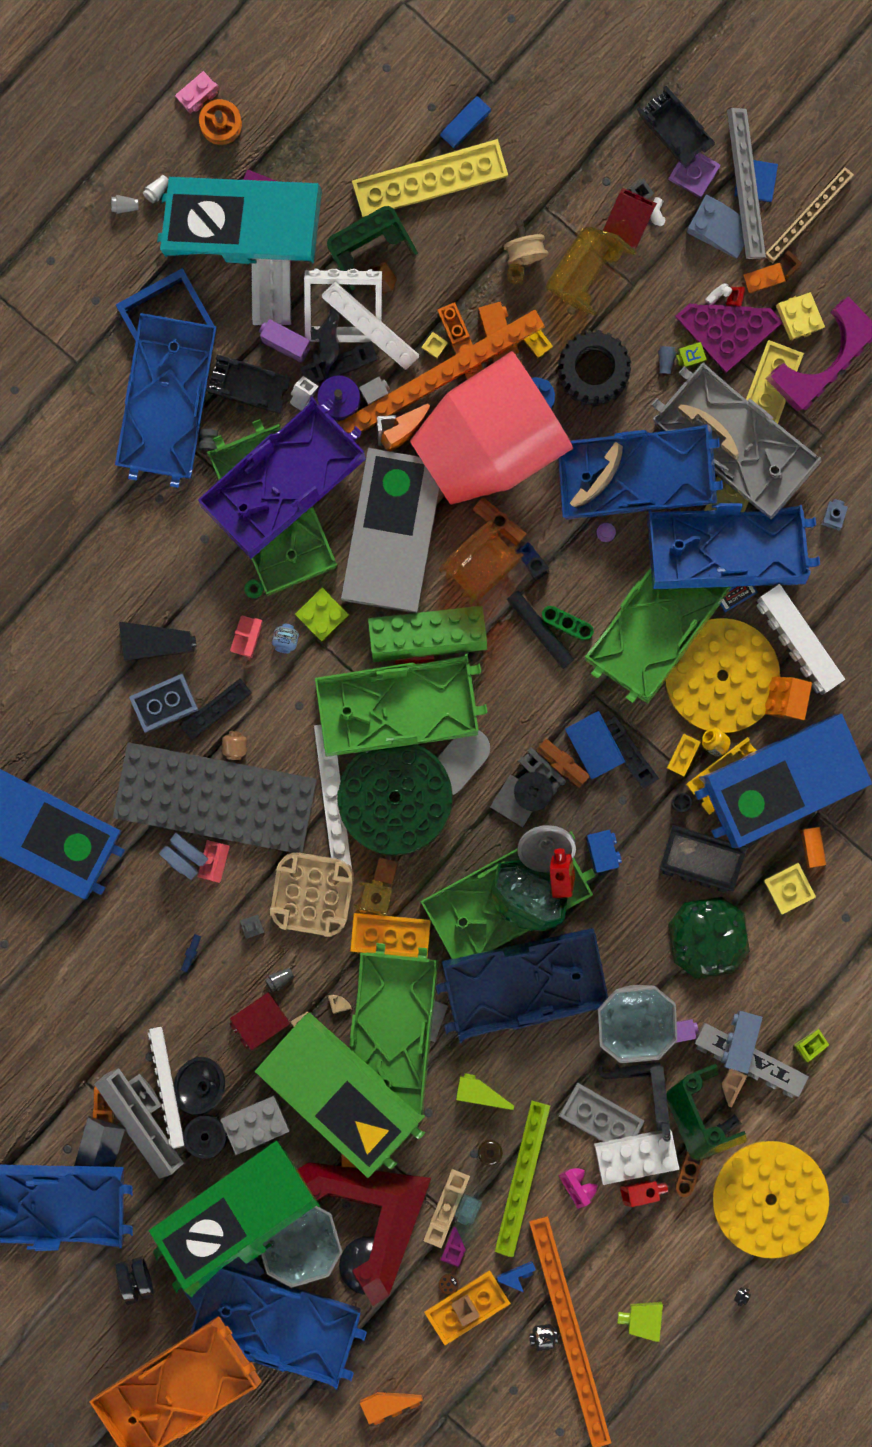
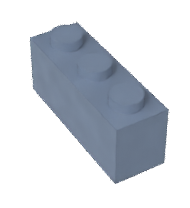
(741, 1041)

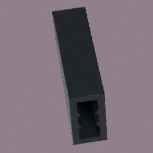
(151, 642)

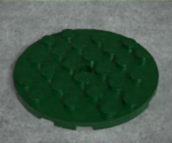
(402, 825)

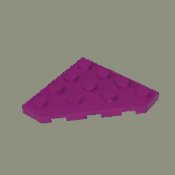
(728, 331)

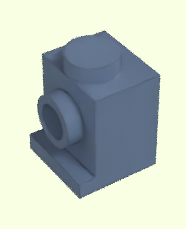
(834, 521)

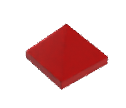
(736, 297)

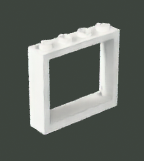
(352, 276)

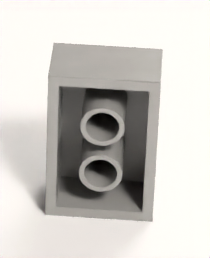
(255, 1124)

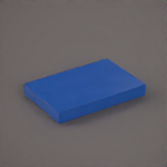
(595, 745)

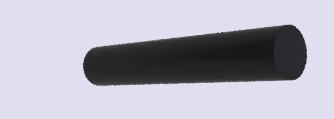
(540, 629)

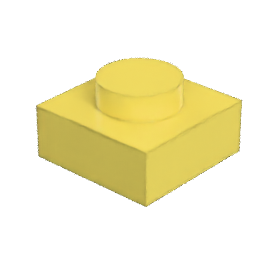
(434, 345)

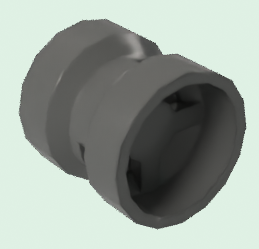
(207, 442)

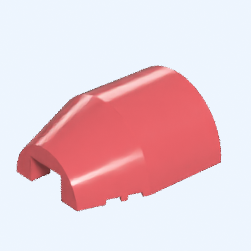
(490, 433)

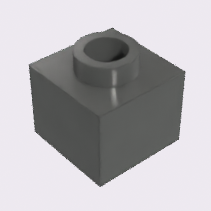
(641, 188)

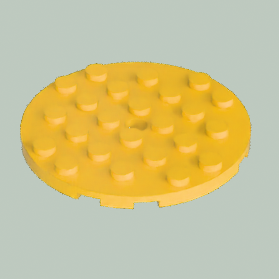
(728, 703)
(799, 1204)

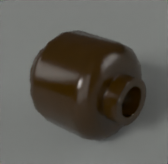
(490, 1152)

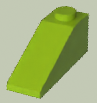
(477, 1092)

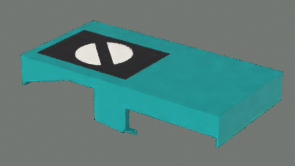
(241, 219)

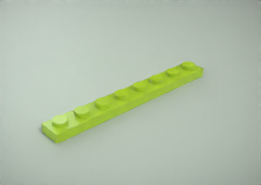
(522, 1178)

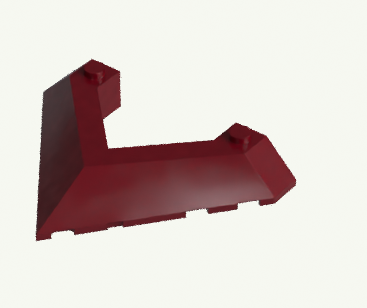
(400, 1203)

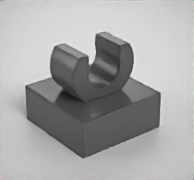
(252, 926)

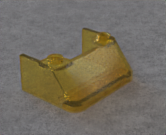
(582, 265)

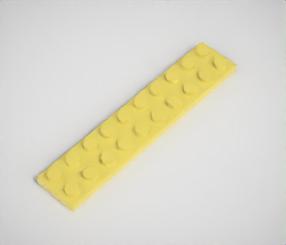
(766, 397)

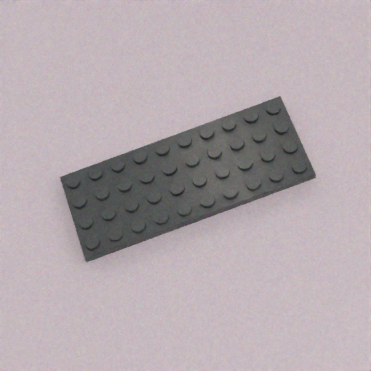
(214, 798)

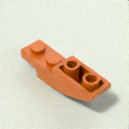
(457, 333)

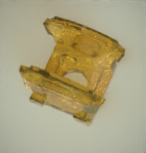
(369, 889)

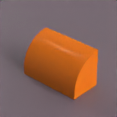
(813, 847)

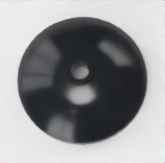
(191, 1084)
(353, 1256)

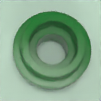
(249, 584)

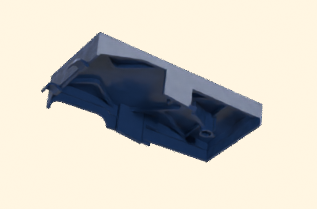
(524, 984)

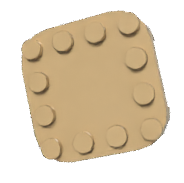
(312, 894)

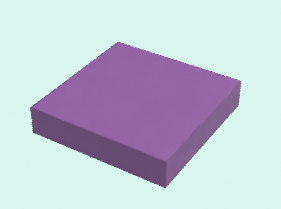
(696, 176)

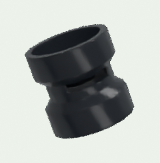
(681, 802)

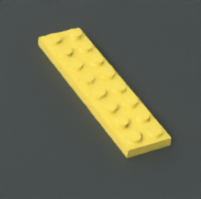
(431, 178)

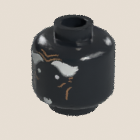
(543, 1337)

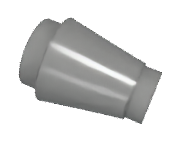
(123, 204)

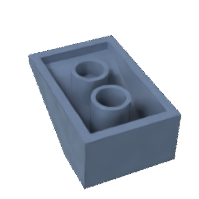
(718, 226)

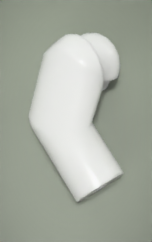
(723, 289)

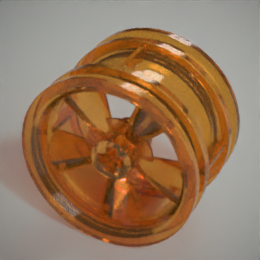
(481, 562)

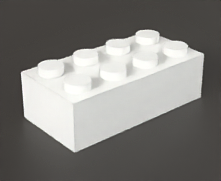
(635, 1157)

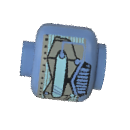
(285, 638)

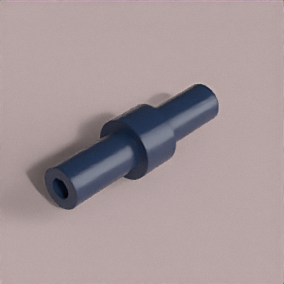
(191, 953)

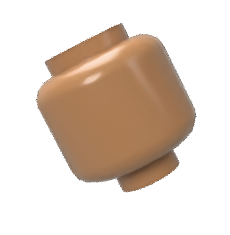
(234, 745)

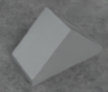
(145, 1093)

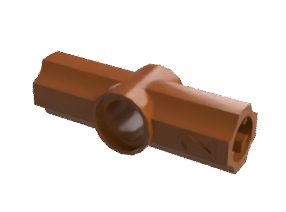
(508, 530)
(562, 763)

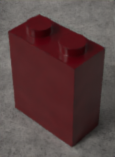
(630, 217)
(259, 1021)

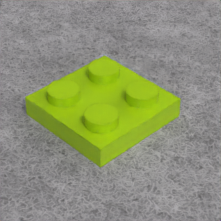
(322, 614)

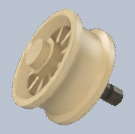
(525, 248)

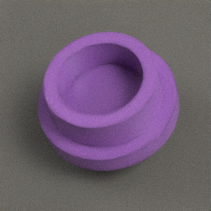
(606, 532)

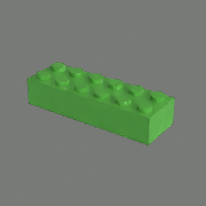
(427, 634)

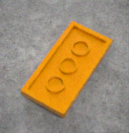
(399, 934)
(486, 1297)

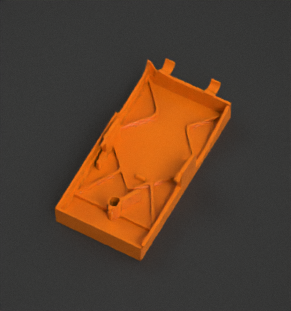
(177, 1389)

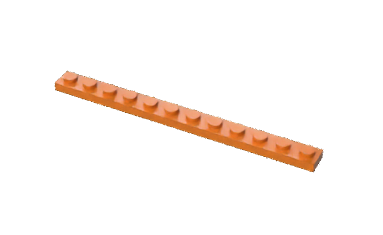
(444, 372)
(570, 1332)

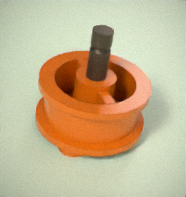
(220, 122)

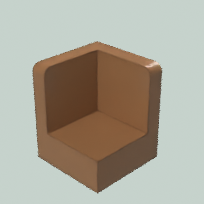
(465, 1310)

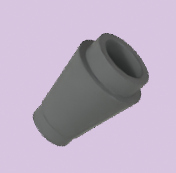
(279, 979)

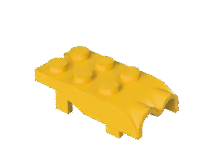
(738, 752)

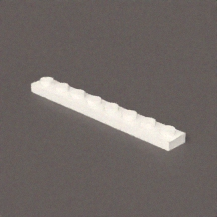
(330, 785)

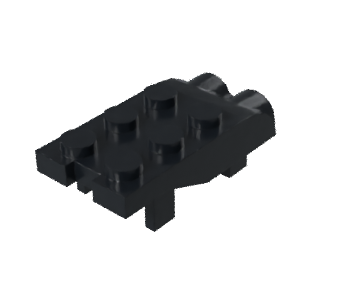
(676, 127)
(248, 384)

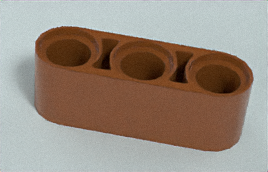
(688, 1178)

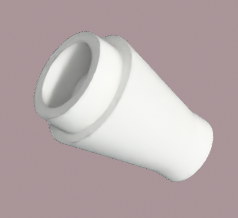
(156, 189)

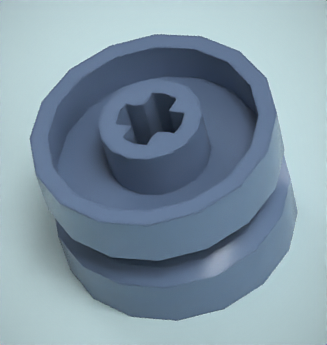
(182, 858)

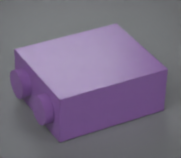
(285, 340)

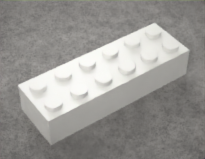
(800, 640)

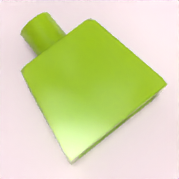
(643, 1320)

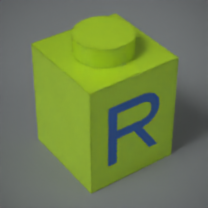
(691, 356)

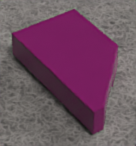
(454, 1249)

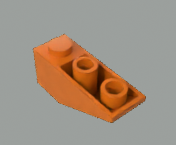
(383, 1404)

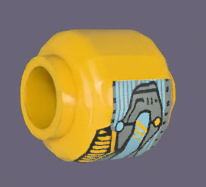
(715, 742)

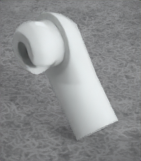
(657, 217)

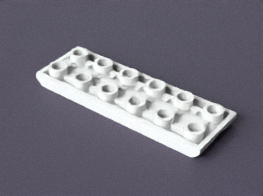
(271, 291)

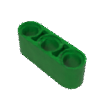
(560, 616)

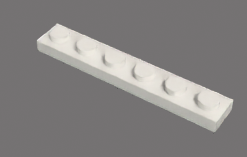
(370, 325)

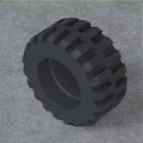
(600, 343)

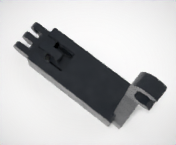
(658, 1086)

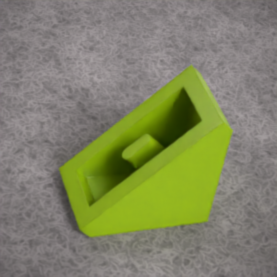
(811, 1045)

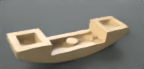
(693, 414)
(584, 497)
(446, 1208)

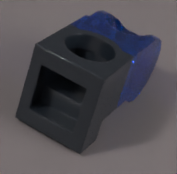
(533, 561)

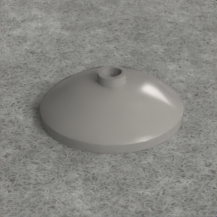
(539, 843)

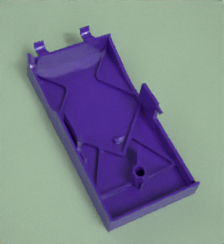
(283, 478)

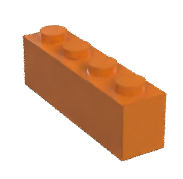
(492, 320)

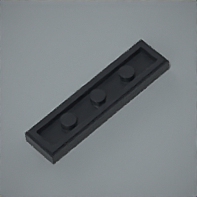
(216, 709)

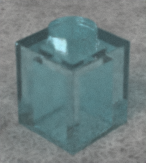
(467, 1209)

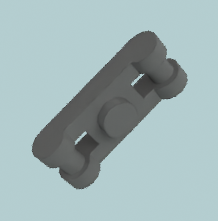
(542, 767)

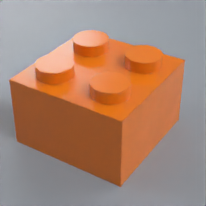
(788, 698)

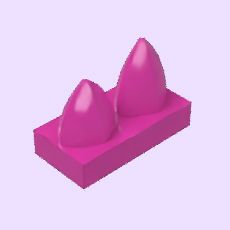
(580, 1194)

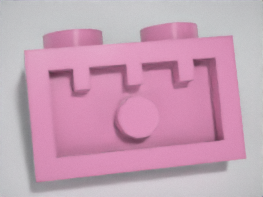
(197, 92)

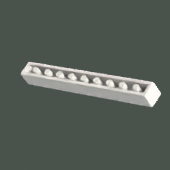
(167, 1089)

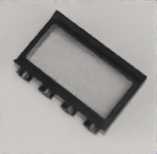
(702, 859)

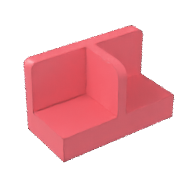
(246, 636)

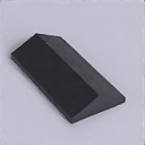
(99, 1143)

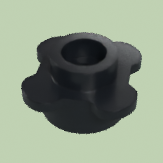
(742, 1296)

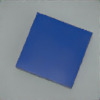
(765, 180)

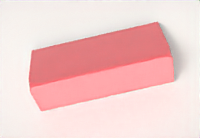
(215, 865)

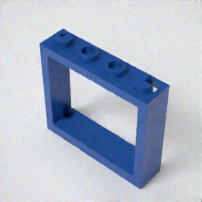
(155, 289)

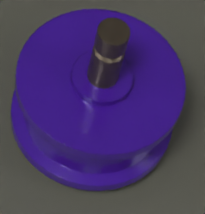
(342, 394)

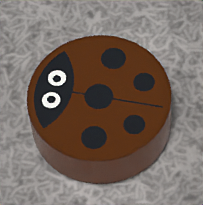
(448, 1283)

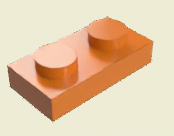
(764, 278)

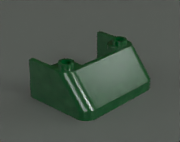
(378, 223)
(698, 1140)

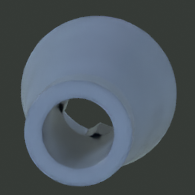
(666, 359)

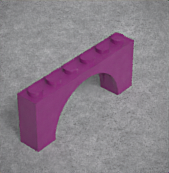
(802, 388)

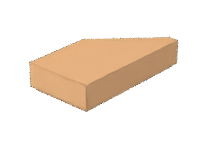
(732, 1085)

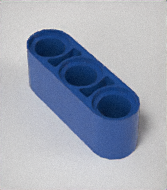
(465, 122)

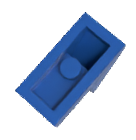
(511, 1278)

